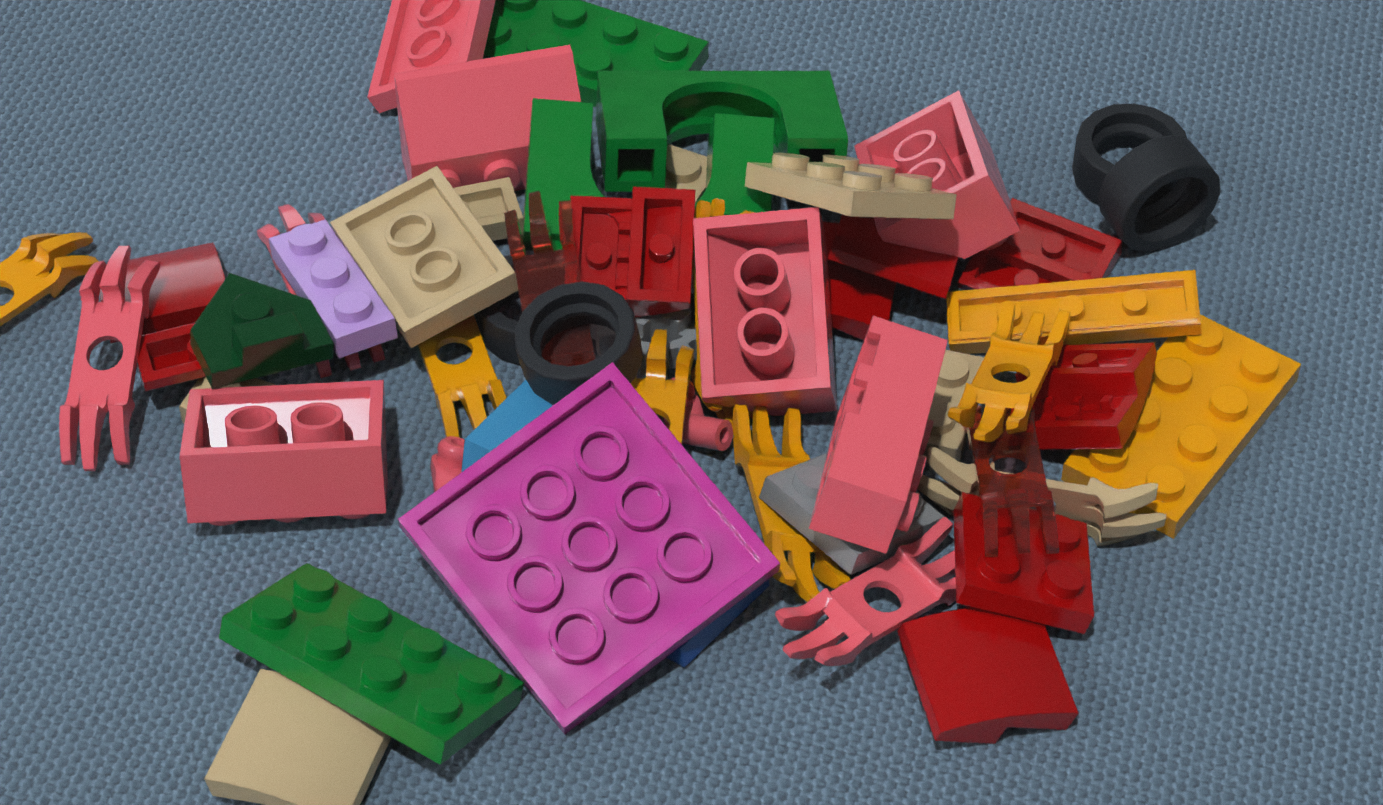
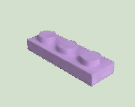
(329, 277)

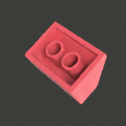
(478, 113)
(954, 151)
(765, 311)
(285, 452)

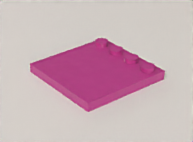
(588, 547)

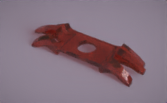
(547, 270)
(1013, 491)

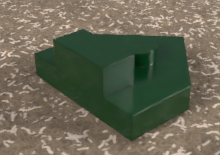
(256, 333)

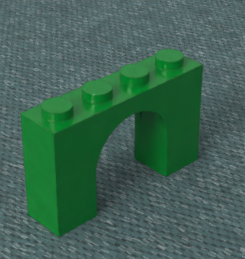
(651, 109)
(562, 148)

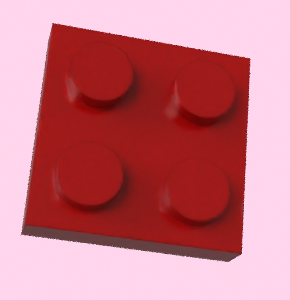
(1026, 585)

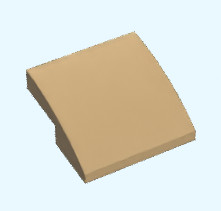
(295, 749)

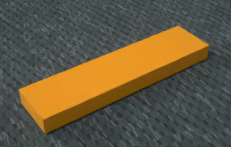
(1099, 308)

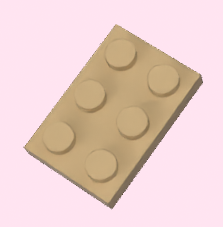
(850, 187)
(425, 256)

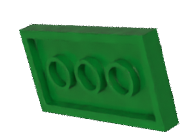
(597, 37)
(372, 662)

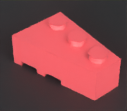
(880, 437)

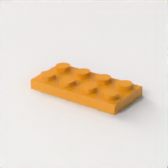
(1196, 420)

